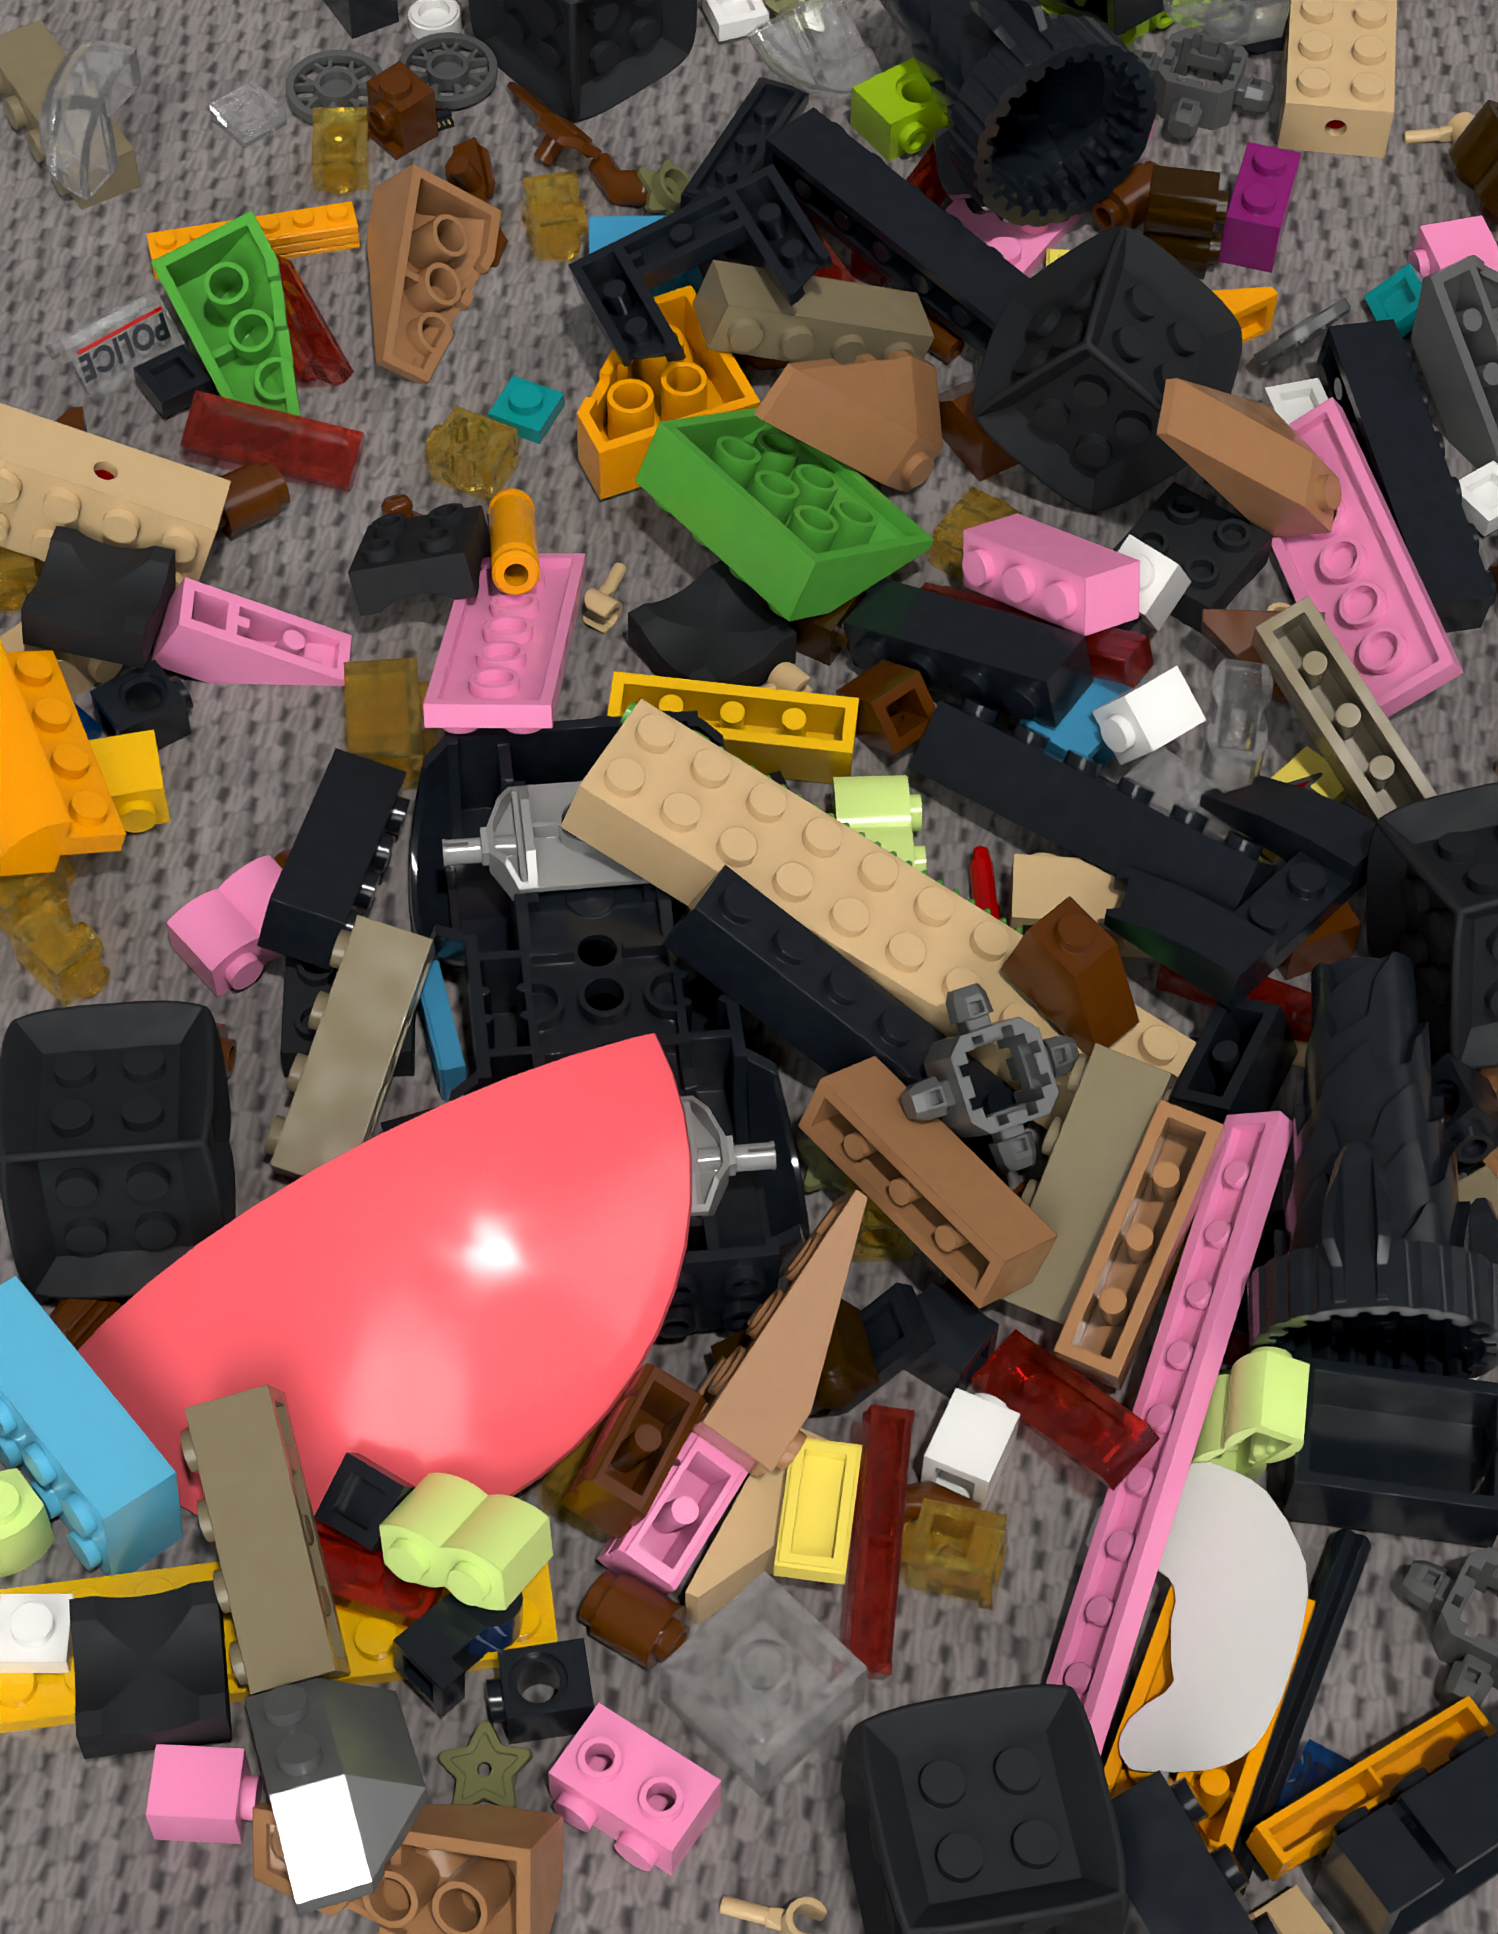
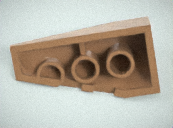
(424, 259)
(863, 413)
(1250, 458)
(769, 1387)
(452, 1874)

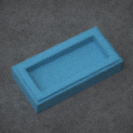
(441, 1033)

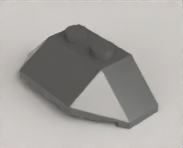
(1459, 354)
(336, 1784)

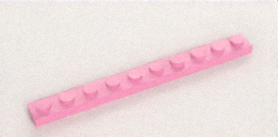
(1174, 1402)

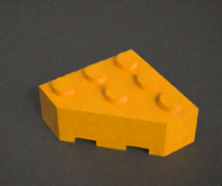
(631, 400)

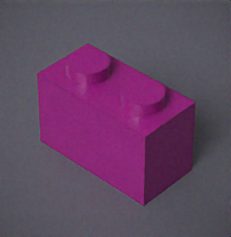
(1259, 207)

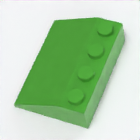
(778, 511)

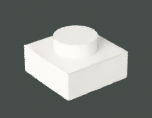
(734, 17)
(1295, 398)
(1481, 498)
(35, 1633)

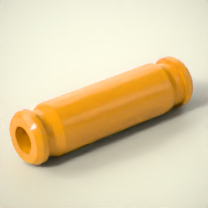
(513, 542)

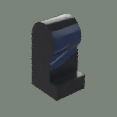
(449, 1642)

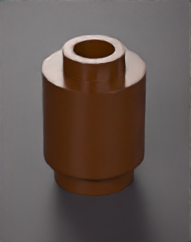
(1128, 200)
(252, 497)
(634, 1618)

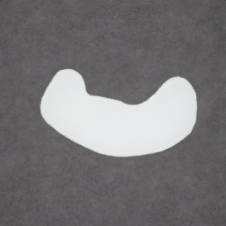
(1231, 1626)

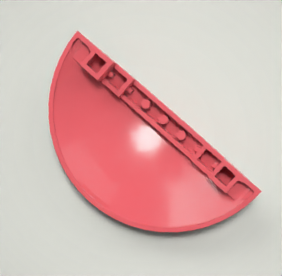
(438, 1290)

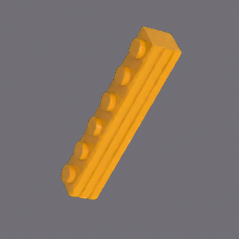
(288, 232)
(1305, 1825)

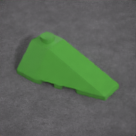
(235, 312)

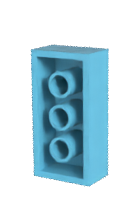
(80, 1445)

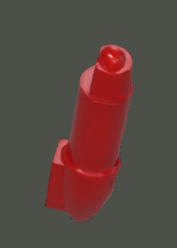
(983, 881)

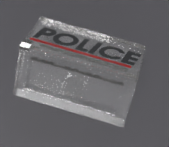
(115, 342)

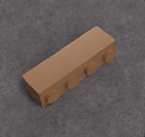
(927, 1183)
(1140, 1244)

